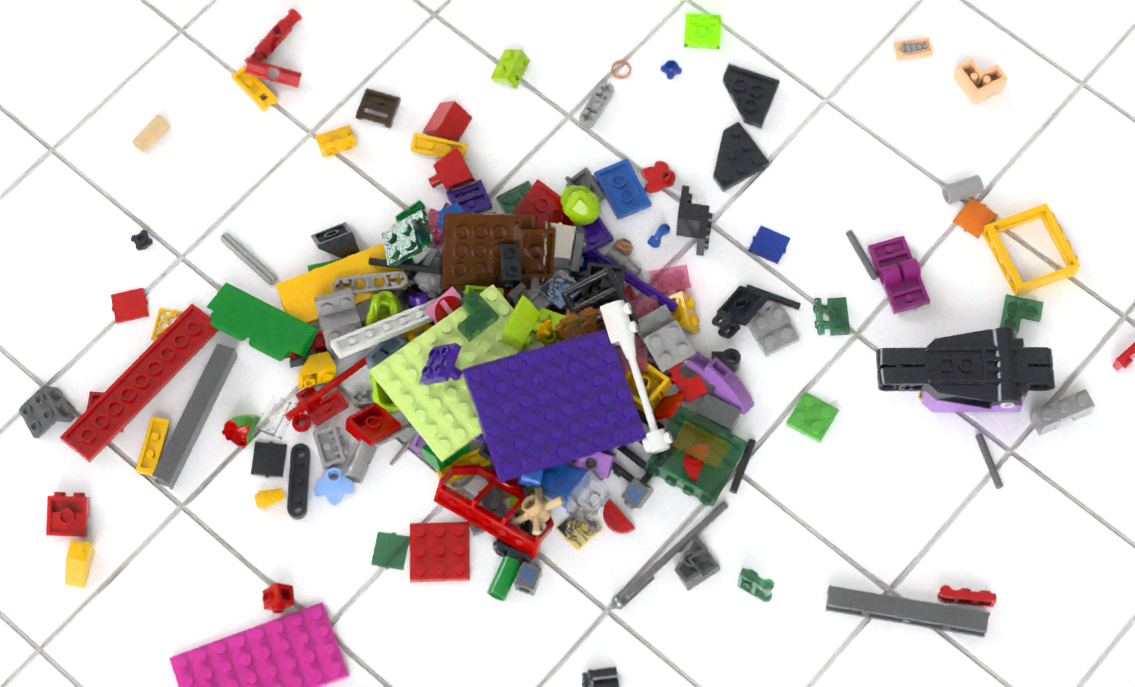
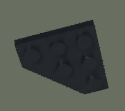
(750, 93)
(737, 158)

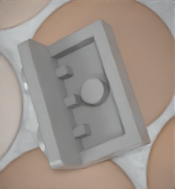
(329, 446)

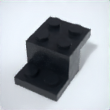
(694, 221)
(600, 285)

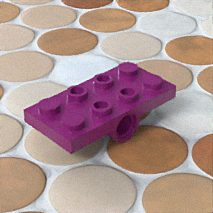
(899, 274)

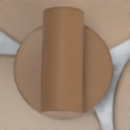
(623, 246)

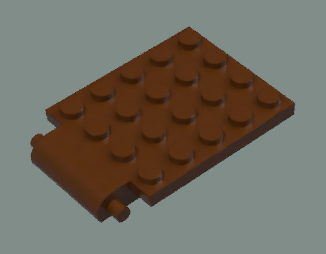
(474, 244)

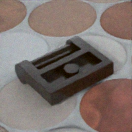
(381, 103)

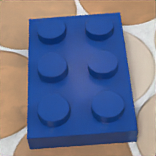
(622, 189)

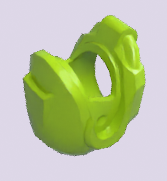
(580, 204)
(382, 306)

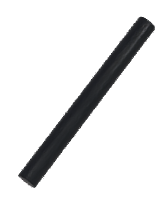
(407, 266)

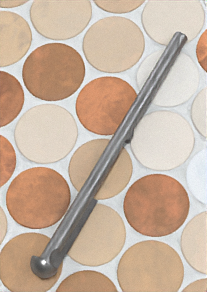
(620, 601)

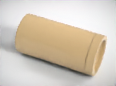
(151, 134)

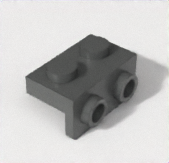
(586, 179)

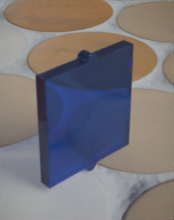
(769, 244)

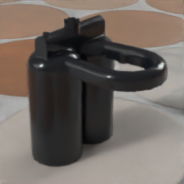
(600, 677)

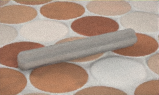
(248, 258)

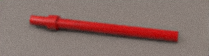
(303, 405)

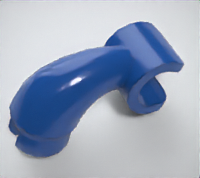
(654, 241)

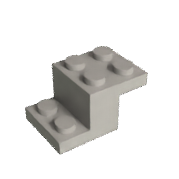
(337, 316)
(664, 338)

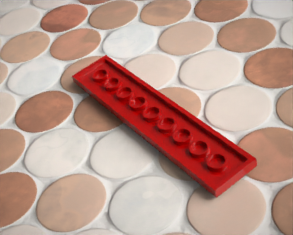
(139, 383)

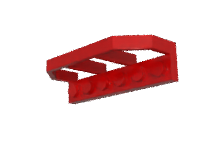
(485, 519)

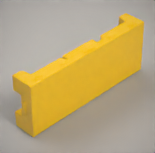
(299, 292)

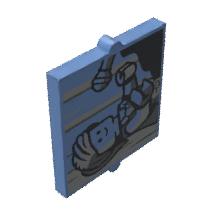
(552, 289)

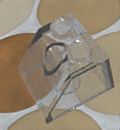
(588, 497)

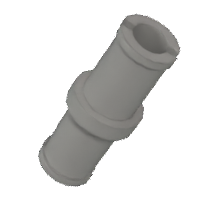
(623, 260)

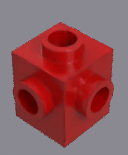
(278, 597)

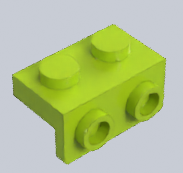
(511, 67)

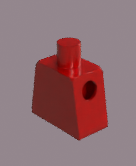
(451, 171)

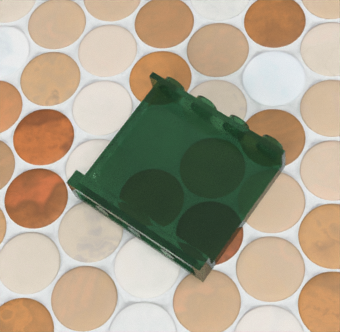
(670, 462)

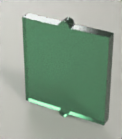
(390, 550)

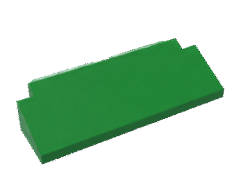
(265, 325)

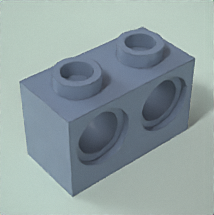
(384, 350)

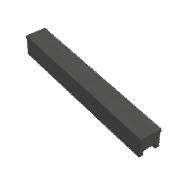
(194, 416)
(907, 611)

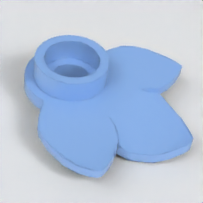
(333, 489)

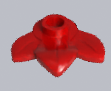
(656, 175)

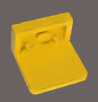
(686, 312)

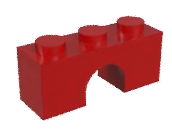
(693, 386)

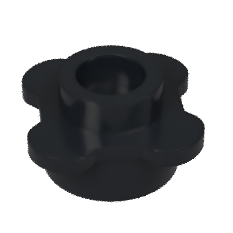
(142, 245)

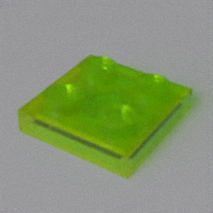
(702, 31)

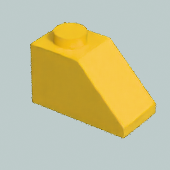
(78, 563)

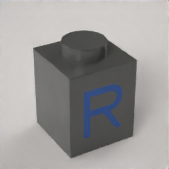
(637, 493)
(528, 578)

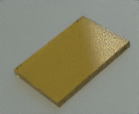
(701, 445)

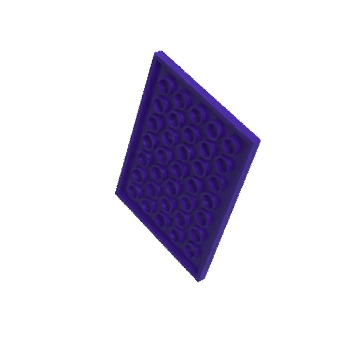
(553, 405)

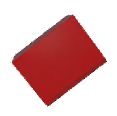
(448, 121)

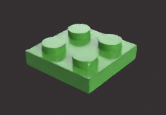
(812, 417)

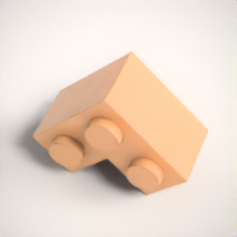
(979, 84)

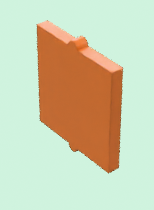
(974, 217)

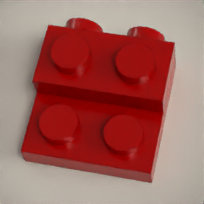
(372, 424)
(67, 514)

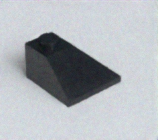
(336, 241)

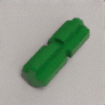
(417, 206)

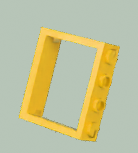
(1004, 261)

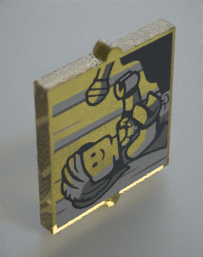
(577, 533)

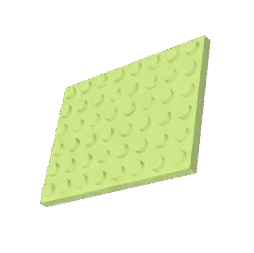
(444, 409)

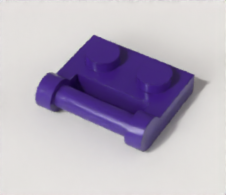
(473, 203)

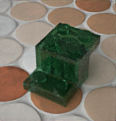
(406, 238)

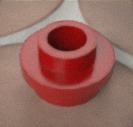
(301, 417)

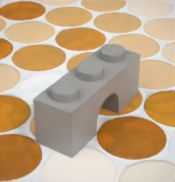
(1073, 406)

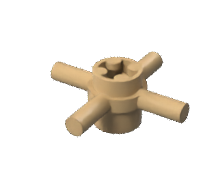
(537, 510)

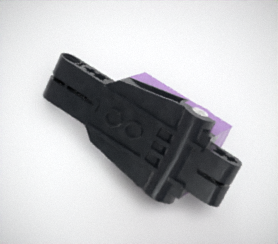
(968, 371)

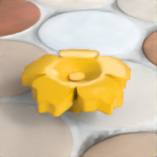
(544, 330)

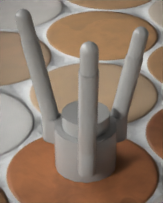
(407, 434)

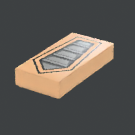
(912, 49)

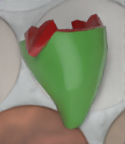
(241, 429)

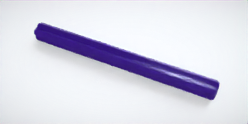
(637, 283)

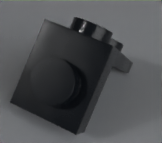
(510, 266)

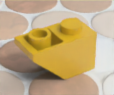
(317, 370)

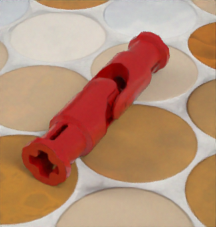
(271, 41)

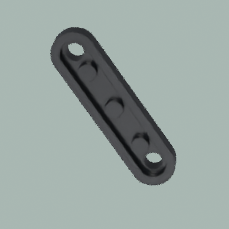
(298, 481)

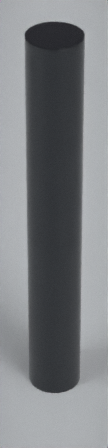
(777, 298)
(742, 466)

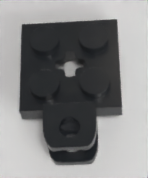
(733, 314)

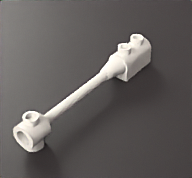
(622, 332)

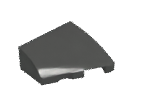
(696, 565)

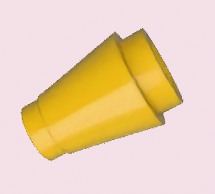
(268, 497)

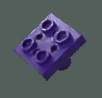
(441, 364)

